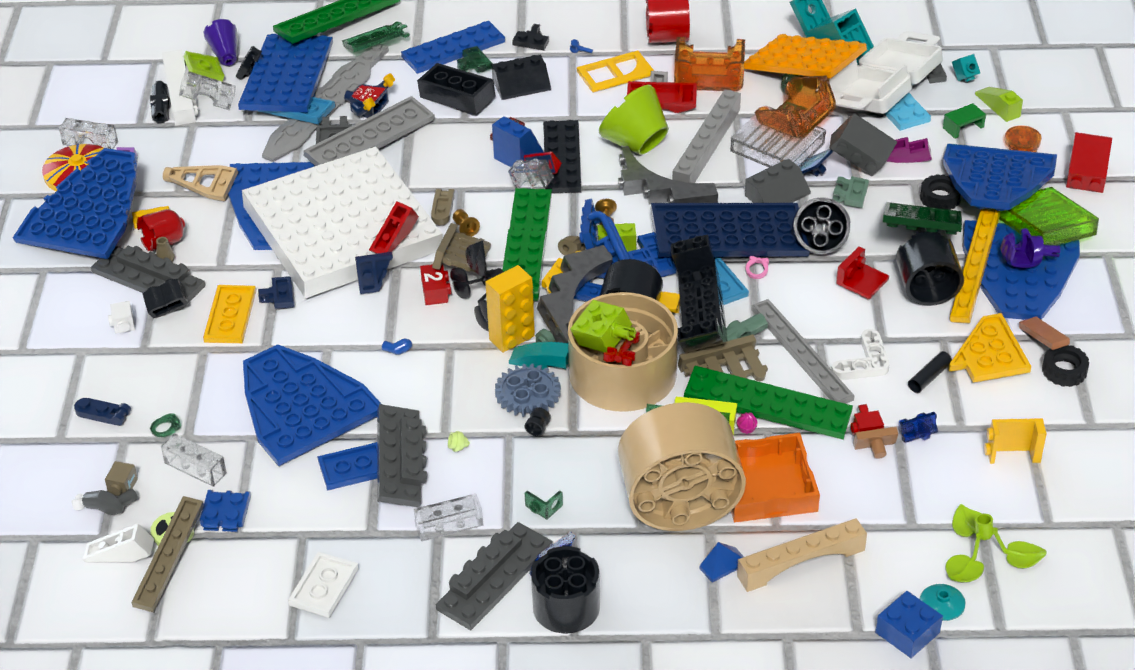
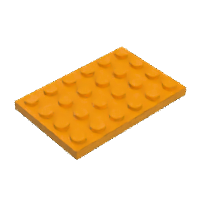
(805, 56)

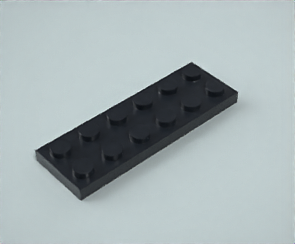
(563, 141)

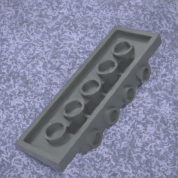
(143, 270)
(400, 455)
(491, 574)

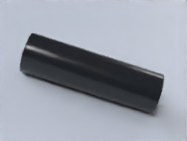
(929, 372)

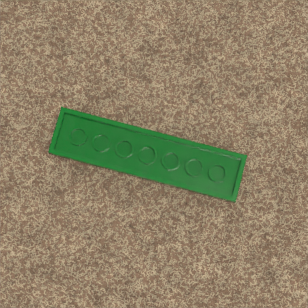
(327, 17)
(771, 402)

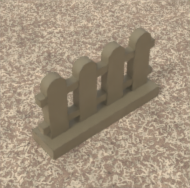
(453, 249)
(729, 355)

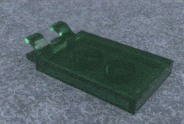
(375, 37)

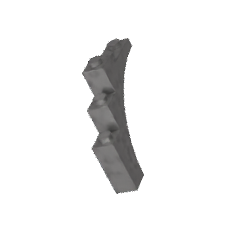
(659, 189)

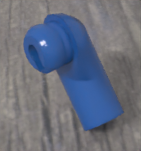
(398, 347)

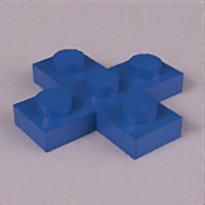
(649, 254)

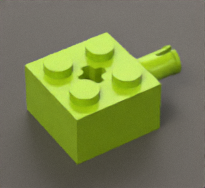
(602, 326)

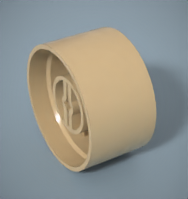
(655, 364)
(685, 464)

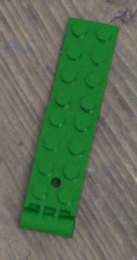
(528, 233)

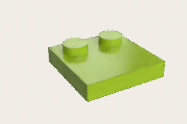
(204, 65)

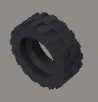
(943, 183)
(1063, 376)

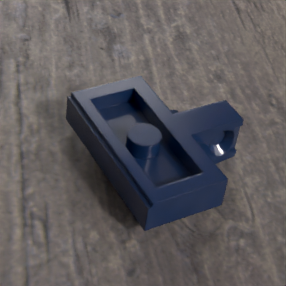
(279, 293)

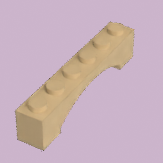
(761, 567)

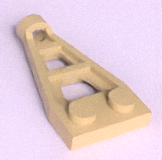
(219, 187)

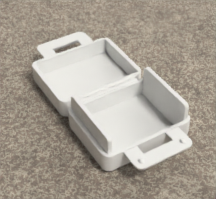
(886, 72)

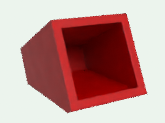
(1089, 162)

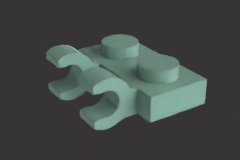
(855, 192)

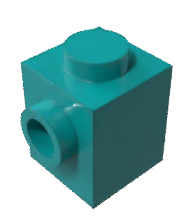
(966, 68)

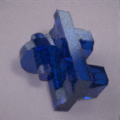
(919, 427)

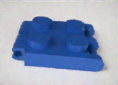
(224, 510)

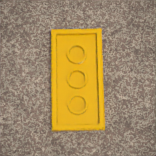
(229, 314)

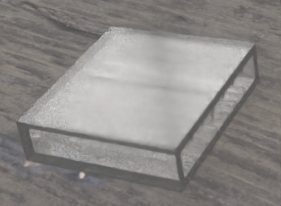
(772, 147)

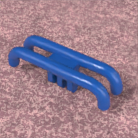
(613, 240)

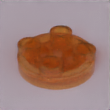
(1023, 138)

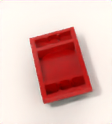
(671, 95)

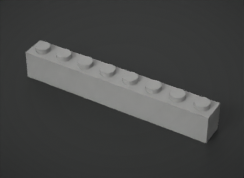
(707, 137)

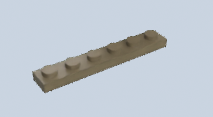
(167, 554)

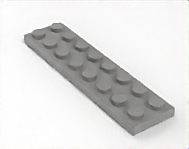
(372, 132)

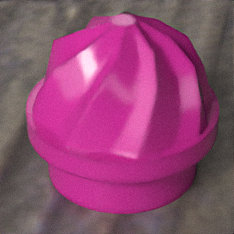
(747, 423)

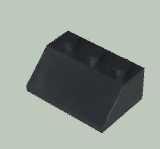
(520, 77)

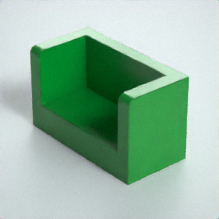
(961, 117)

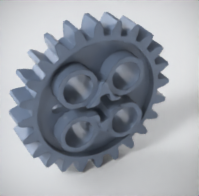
(527, 389)

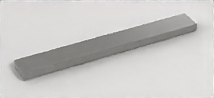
(803, 353)

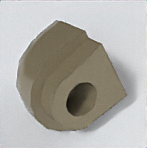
(570, 245)

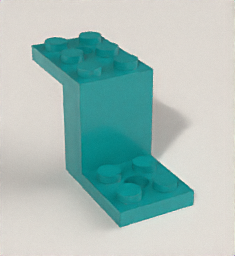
(820, 25)

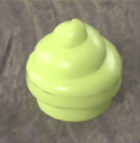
(457, 441)

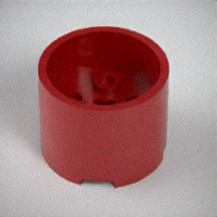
(667, 20)

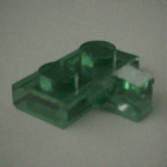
(474, 59)

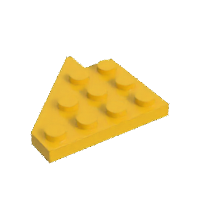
(991, 351)

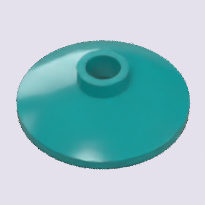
(945, 600)

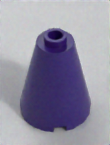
(222, 40)

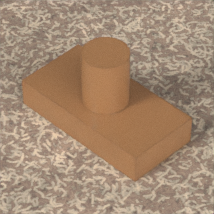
(876, 440)

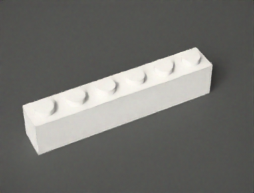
(182, 107)

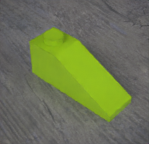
(1002, 102)

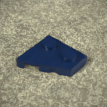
(371, 271)

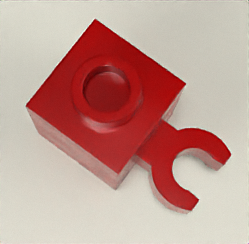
(866, 420)

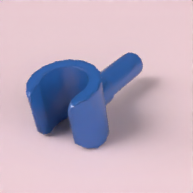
(576, 47)

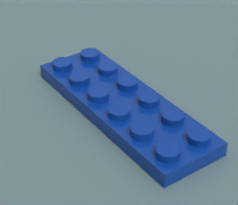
(450, 47)

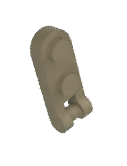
(442, 206)

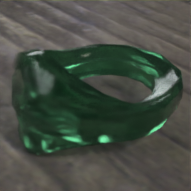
(170, 418)

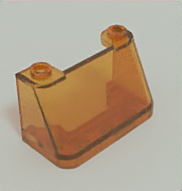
(807, 106)

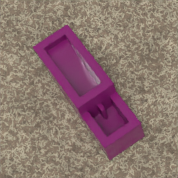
(910, 151)

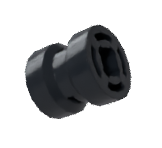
(537, 422)

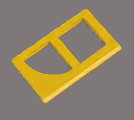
(641, 71)

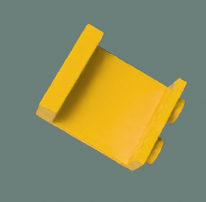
(1016, 436)

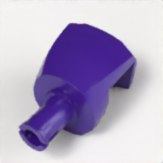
(1028, 251)

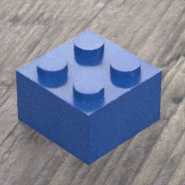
(909, 624)

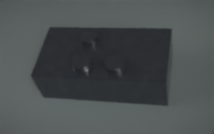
(456, 88)

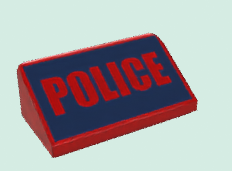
(553, 162)

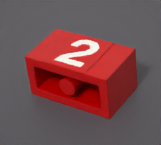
(434, 284)

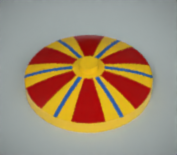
(67, 160)

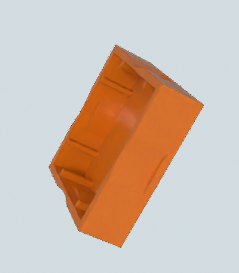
(776, 479)

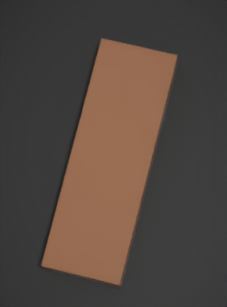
(1044, 333)

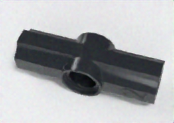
(159, 102)

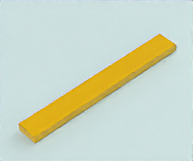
(975, 265)

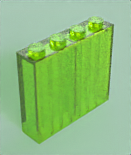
(1052, 217)

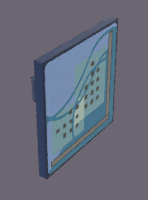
(815, 163)

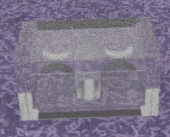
(530, 174)

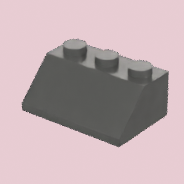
(862, 144)
(777, 184)

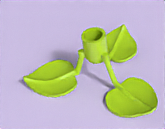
(966, 569)

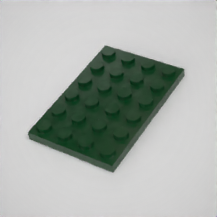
(921, 216)

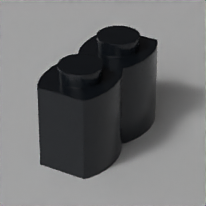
(165, 298)

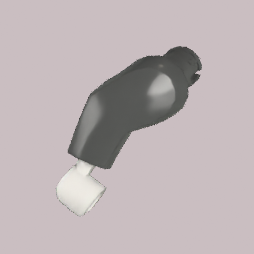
(104, 501)

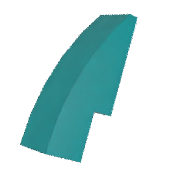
(542, 354)

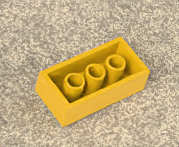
(510, 308)

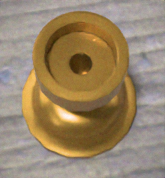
(606, 206)
(468, 225)

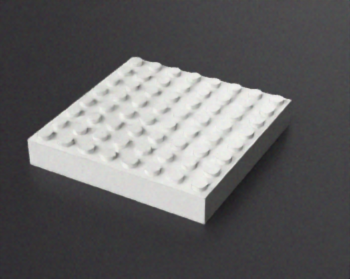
(332, 215)

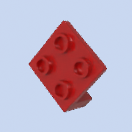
(858, 276)

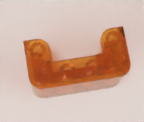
(710, 69)

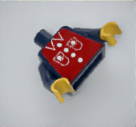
(369, 99)

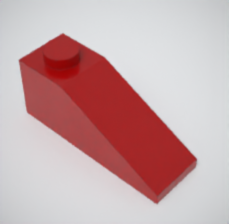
(395, 228)

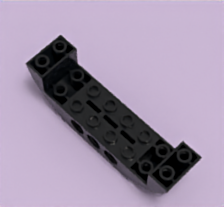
(699, 295)

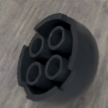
(834, 223)

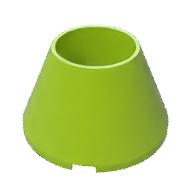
(636, 122)

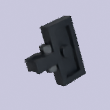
(531, 39)
(250, 58)

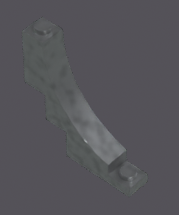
(577, 270)

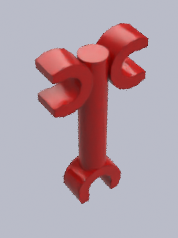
(622, 354)

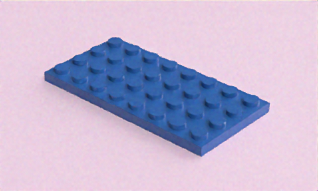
(286, 74)

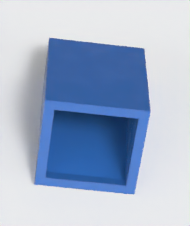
(513, 141)

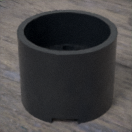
(930, 268)
(632, 277)
(565, 590)

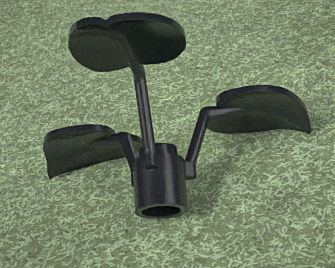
(476, 260)

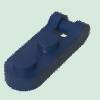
(102, 411)

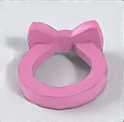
(752, 260)

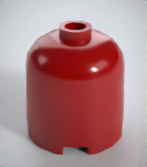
(160, 224)

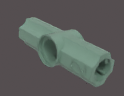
(747, 327)

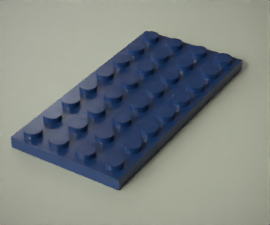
(731, 228)

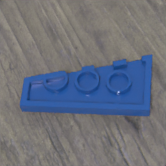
(588, 228)

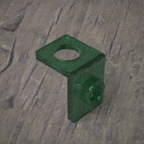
(541, 507)

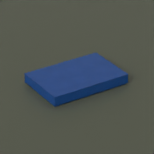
(349, 466)

